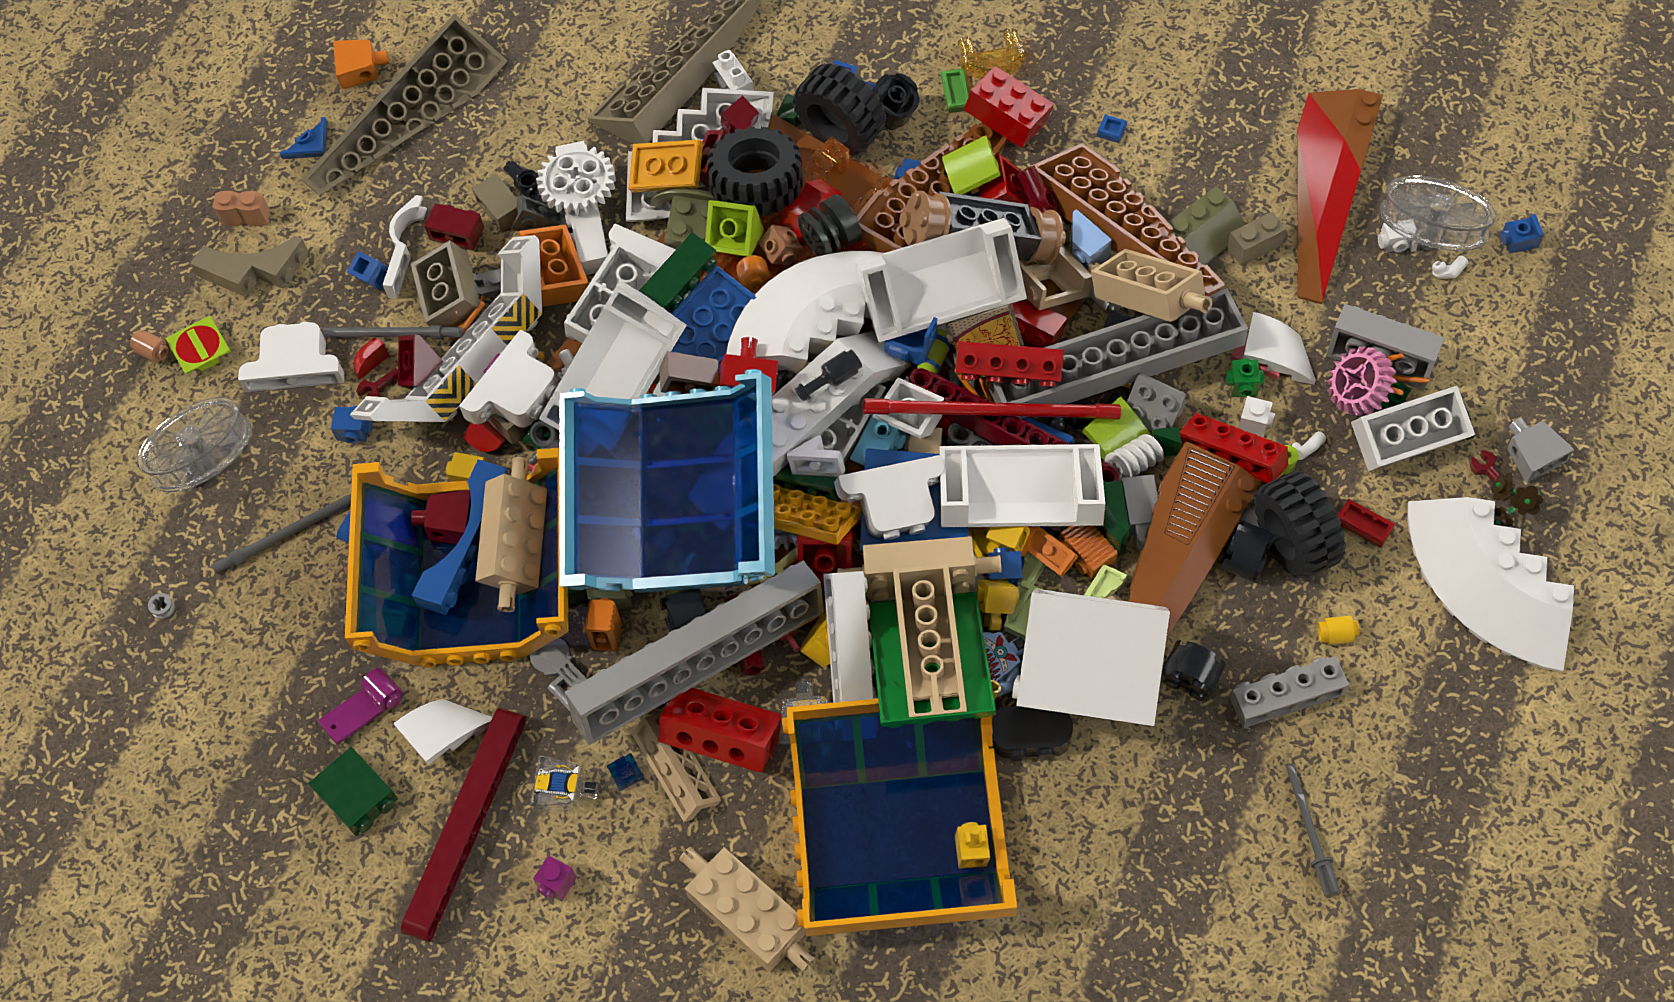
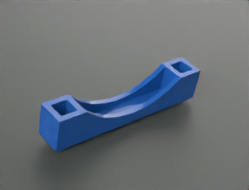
(440, 583)

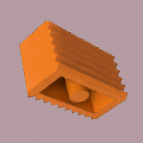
(1091, 548)
(603, 625)

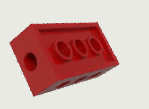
(720, 729)

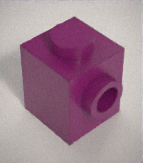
(554, 878)

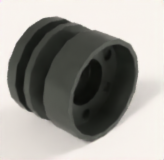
(829, 226)

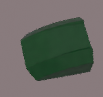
(1115, 524)

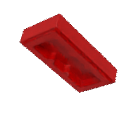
(1365, 523)

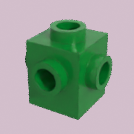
(1244, 378)

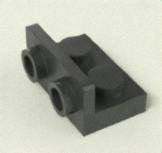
(536, 215)

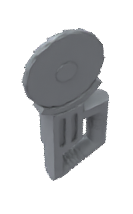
(556, 661)

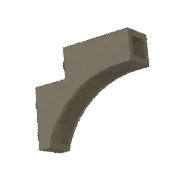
(241, 271)

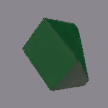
(787, 111)
(1169, 440)

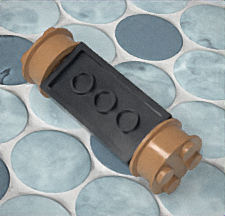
(1035, 233)

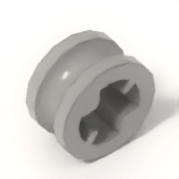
(163, 613)

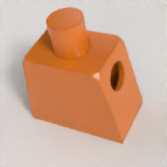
(357, 62)

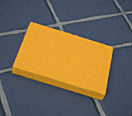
(665, 165)

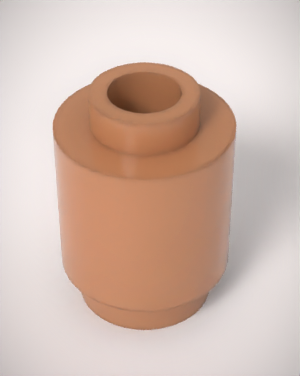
(149, 346)

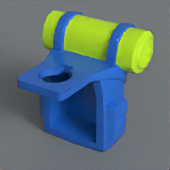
(924, 347)

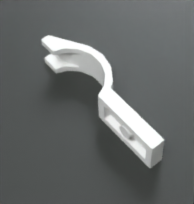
(400, 259)

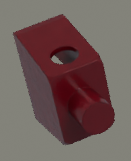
(445, 516)

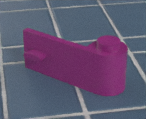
(376, 697)

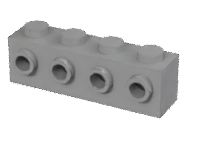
(1289, 691)

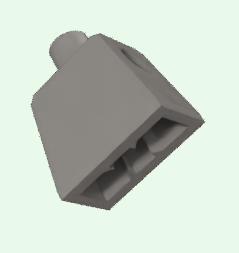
(1537, 449)

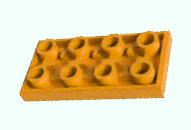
(813, 515)

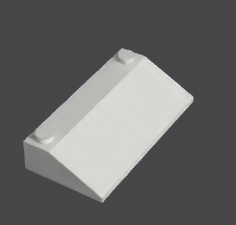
(942, 279)
(619, 351)
(1021, 486)

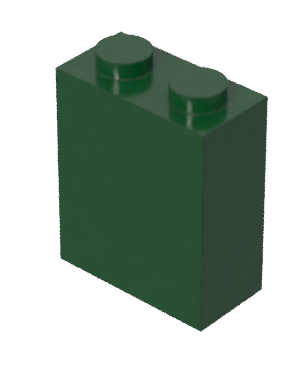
(353, 791)

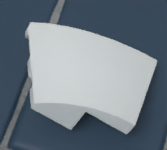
(1279, 348)
(440, 726)

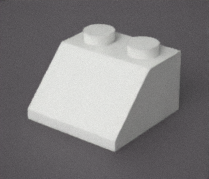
(914, 424)

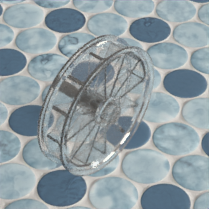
(1437, 213)
(194, 444)

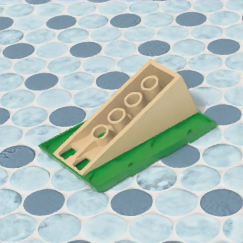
(929, 651)

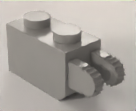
(1139, 499)

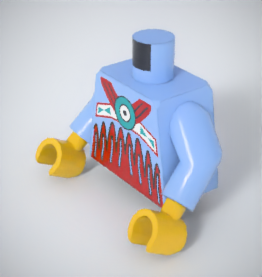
(1003, 661)

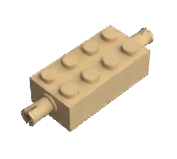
(1149, 285)
(511, 534)
(957, 552)
(746, 909)

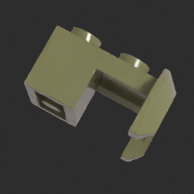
(686, 214)

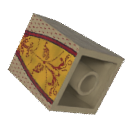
(988, 327)

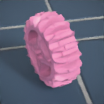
(1375, 373)

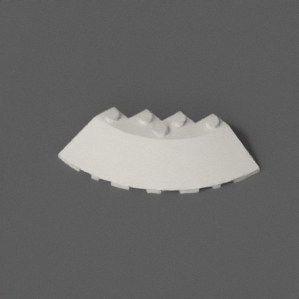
(693, 126)
(804, 310)
(1489, 582)

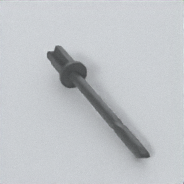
(1322, 864)

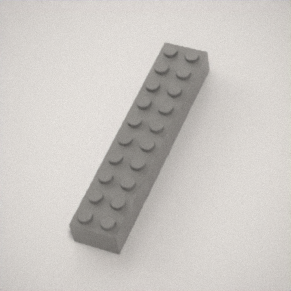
(1133, 347)
(695, 652)

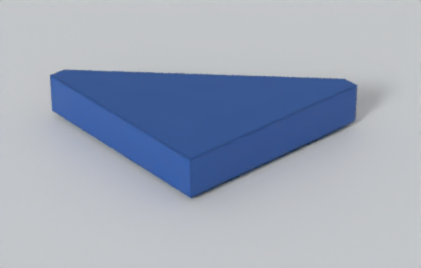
(309, 144)

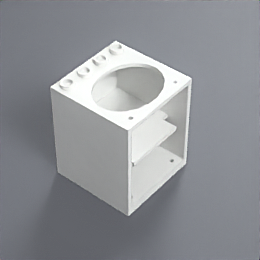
(1092, 657)

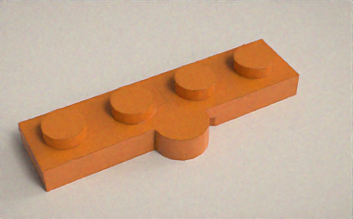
(1048, 550)

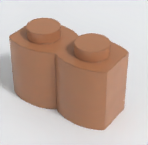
(241, 208)

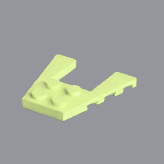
(1104, 585)

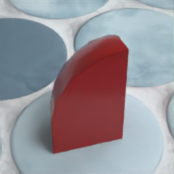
(369, 357)
(483, 437)

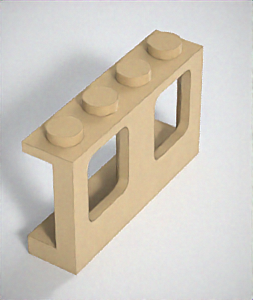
(1066, 274)

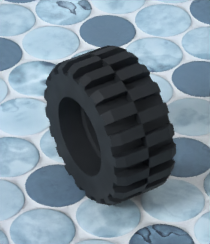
(839, 106)
(750, 151)
(1303, 524)

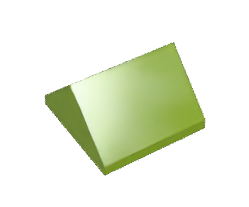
(733, 227)

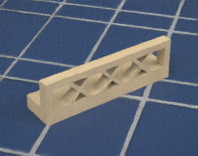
(671, 773)

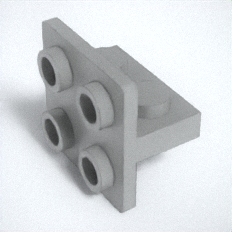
(1156, 402)

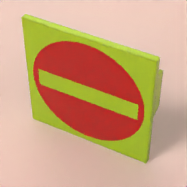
(198, 345)

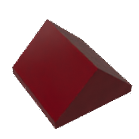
(415, 360)

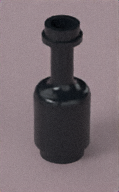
(834, 370)

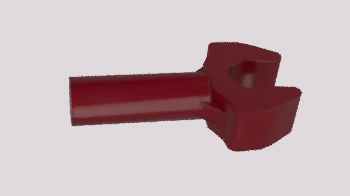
(376, 387)
(1488, 468)

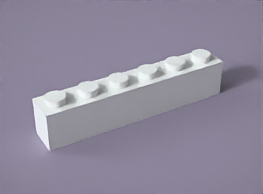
(587, 232)
(849, 636)

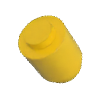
(1338, 630)

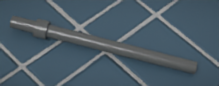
(436, 332)
(238, 556)

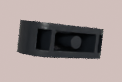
(1030, 733)

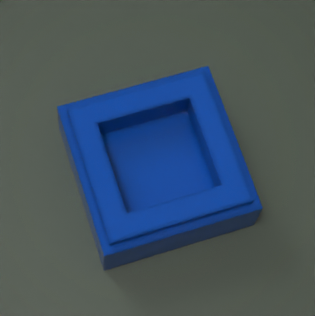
(1112, 128)

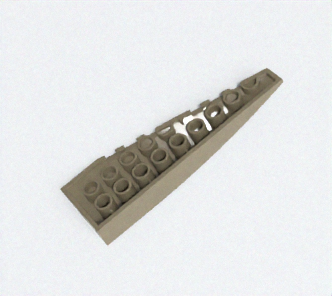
(673, 77)
(434, 83)

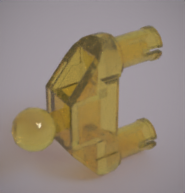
(981, 63)

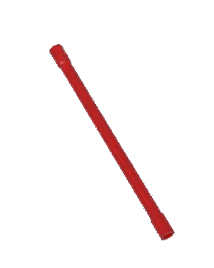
(887, 406)

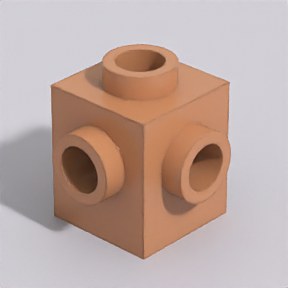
(780, 245)

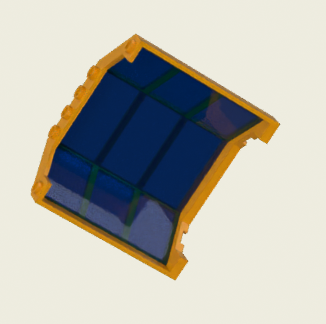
(392, 554)
(884, 819)

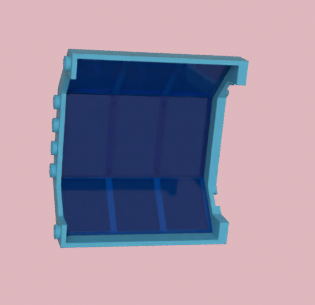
(667, 488)

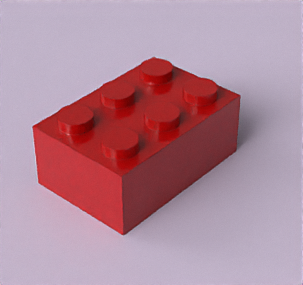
(1008, 107)

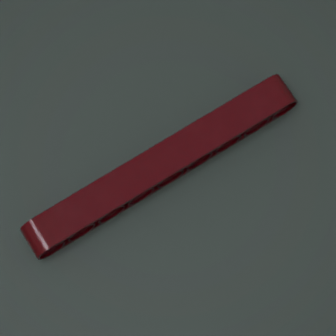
(1000, 426)
(463, 825)

